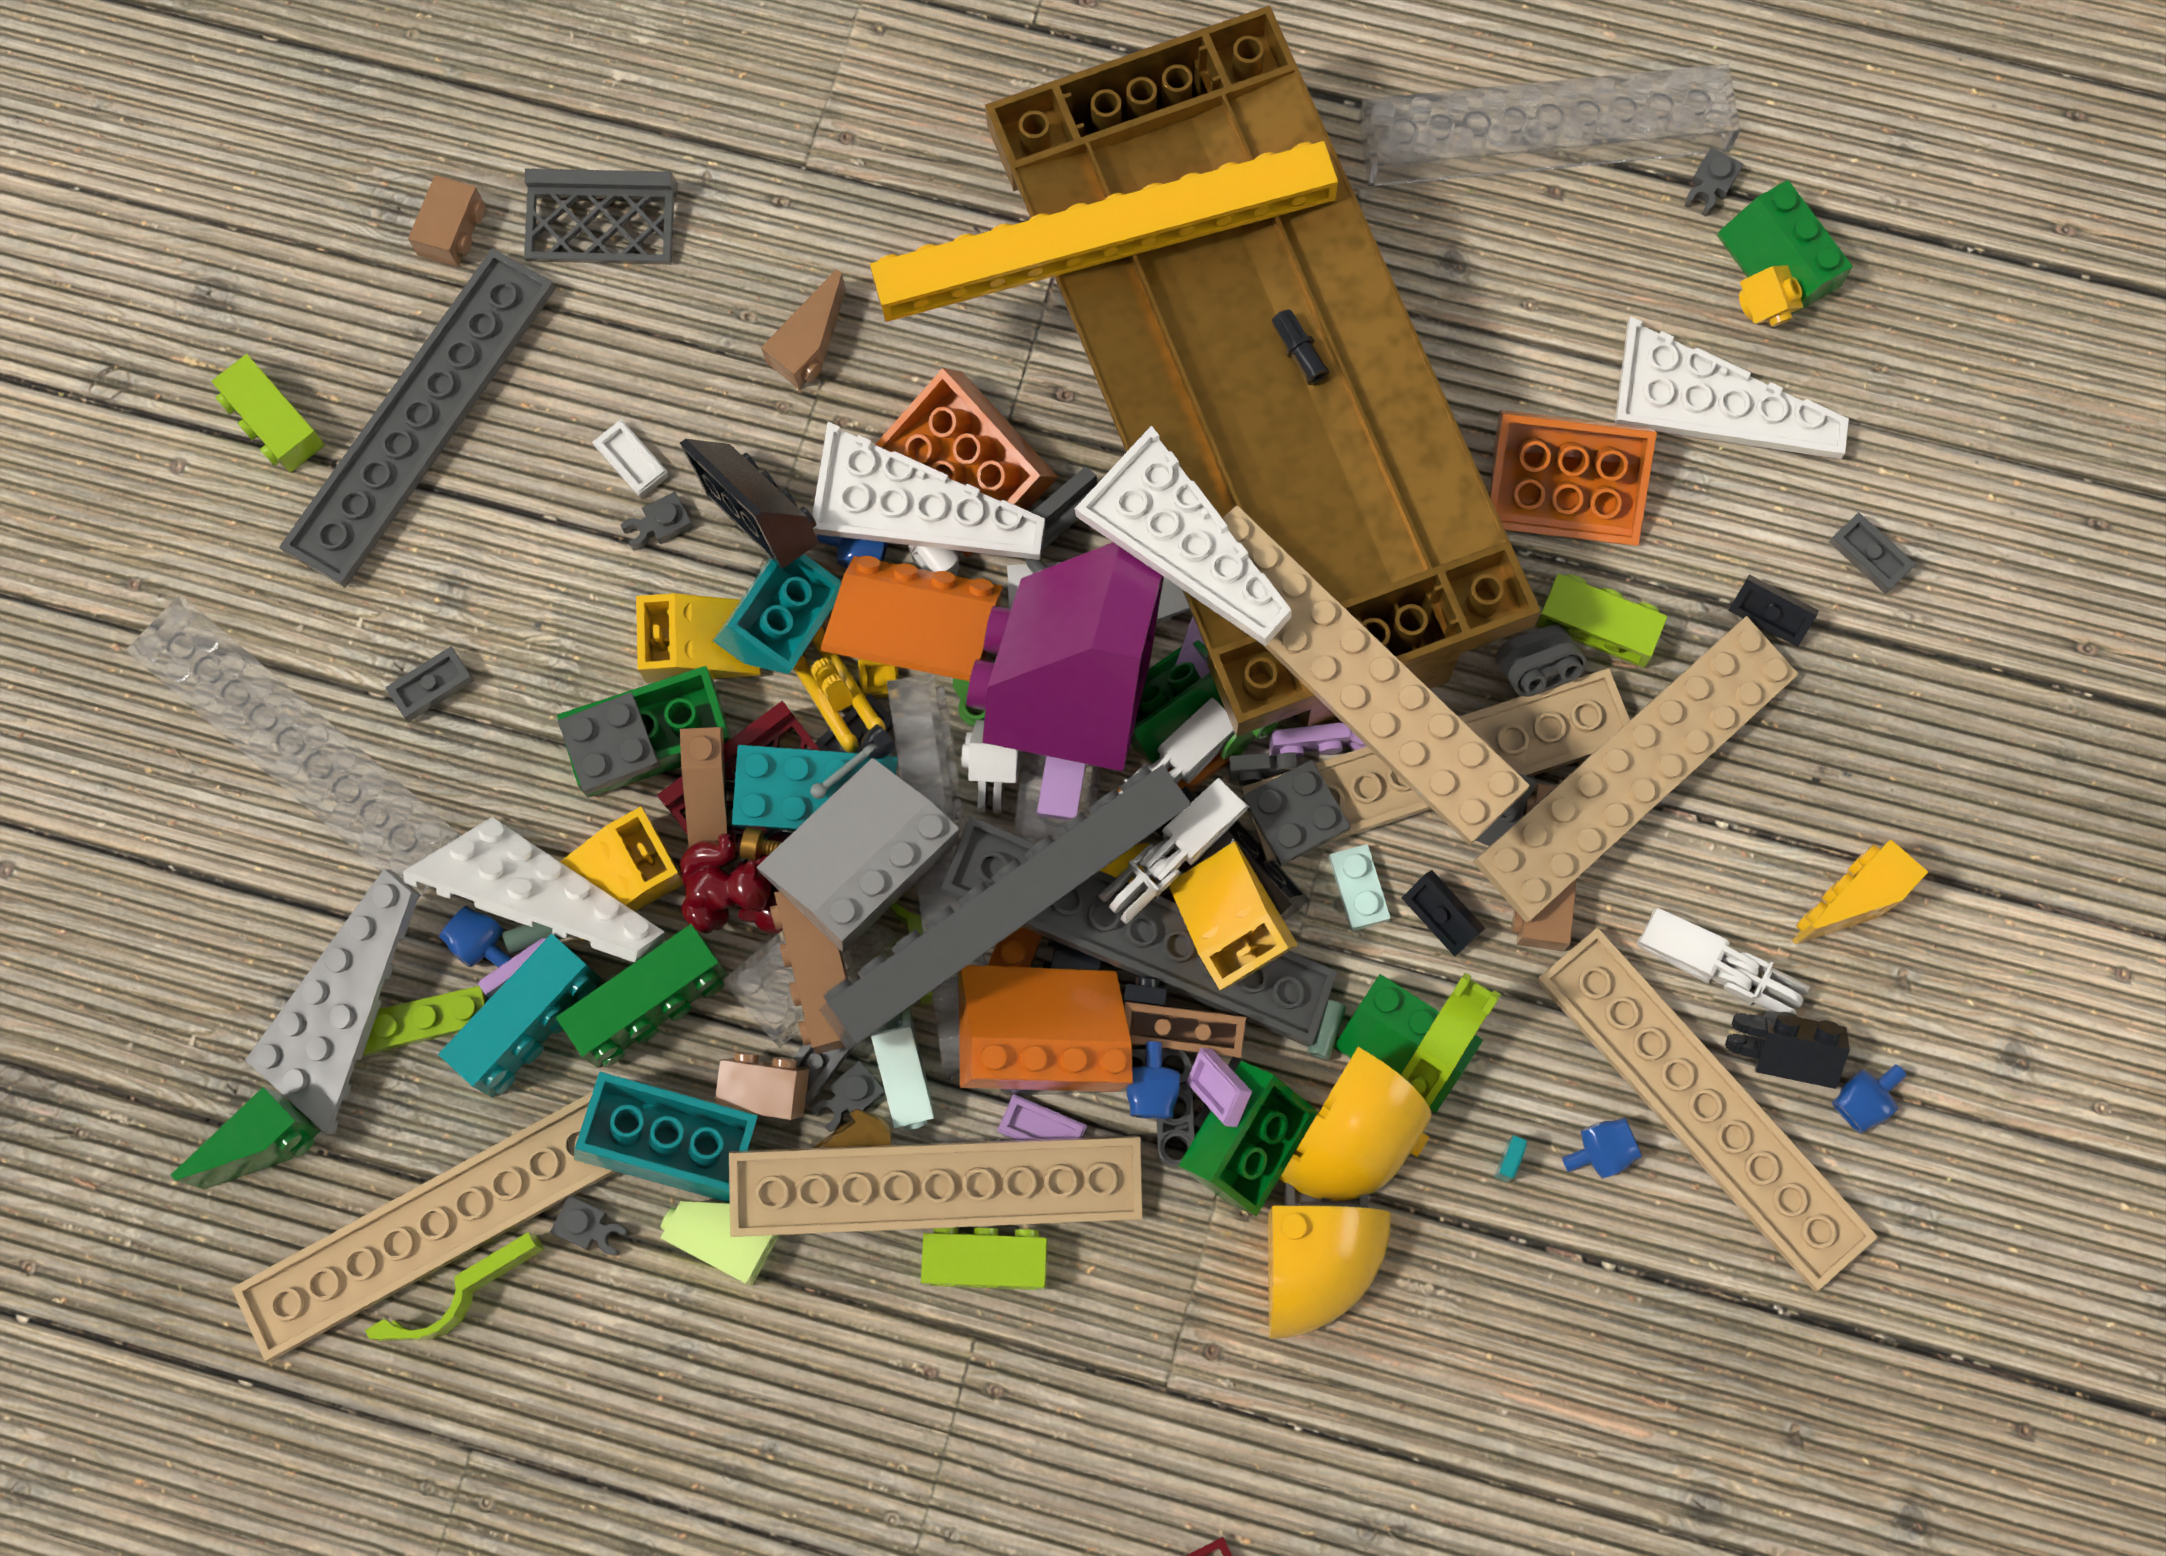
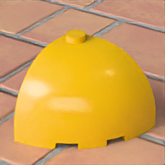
(1360, 1133)
(1320, 1263)

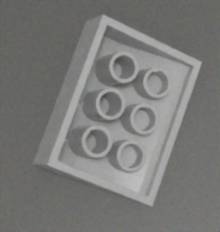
(859, 853)

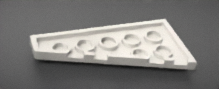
(1712, 399)
(901, 501)
(1174, 529)
(529, 886)

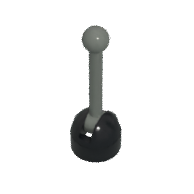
(875, 744)

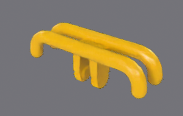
(833, 690)

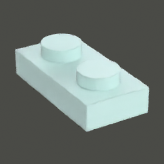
(1359, 887)

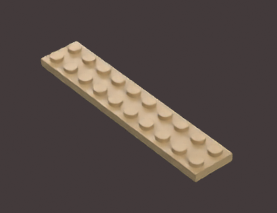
(1381, 696)
(1526, 732)
(1635, 769)
(1707, 1110)
(934, 1185)
(417, 1233)

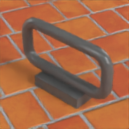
(1060, 510)

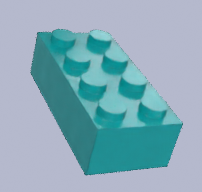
(777, 783)
(519, 1018)
(662, 1136)

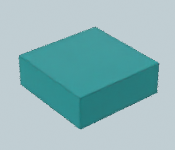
(1511, 1159)

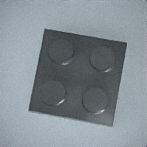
(608, 743)
(1296, 812)

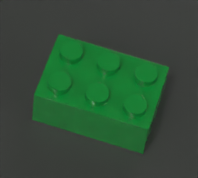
(1248, 1159)

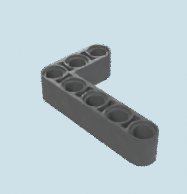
(1167, 1129)

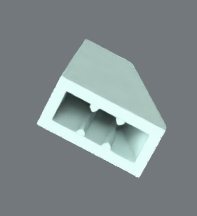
(903, 1072)

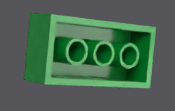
(667, 707)
(643, 998)

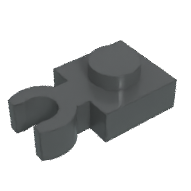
(1713, 178)
(663, 519)
(1255, 767)
(852, 1091)
(584, 1224)

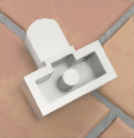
(989, 764)

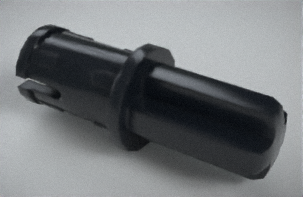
(1300, 346)

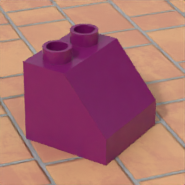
(1070, 659)

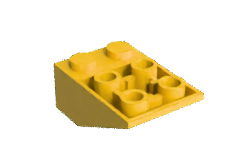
(679, 634)
(627, 861)
(1877, 884)
(1230, 917)

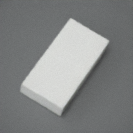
(631, 459)

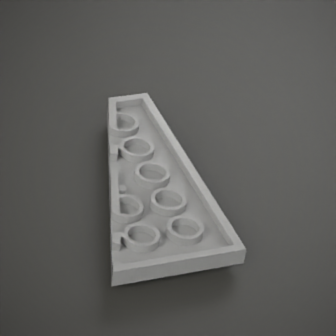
(332, 1012)

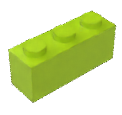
(266, 414)
(1603, 619)
(984, 1259)

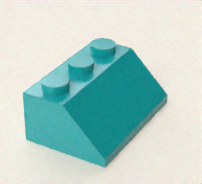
(779, 614)

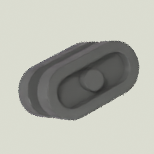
(1540, 660)

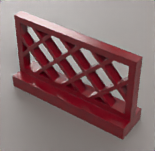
(762, 732)

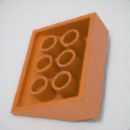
(969, 441)
(1571, 476)
(911, 617)
(1042, 1029)

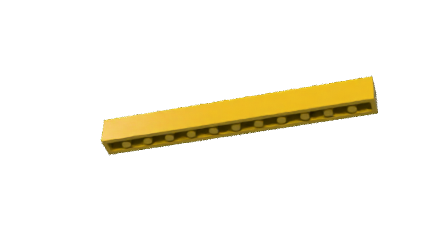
(1104, 230)

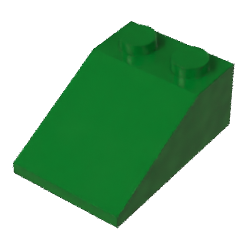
(254, 1138)

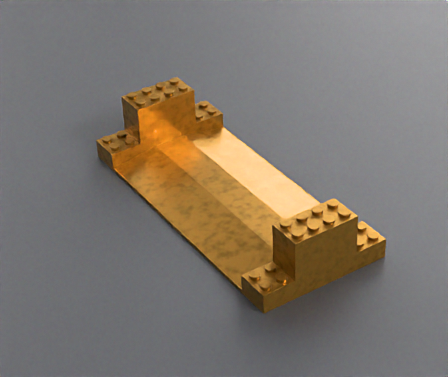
(1344, 473)

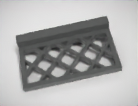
(592, 186)

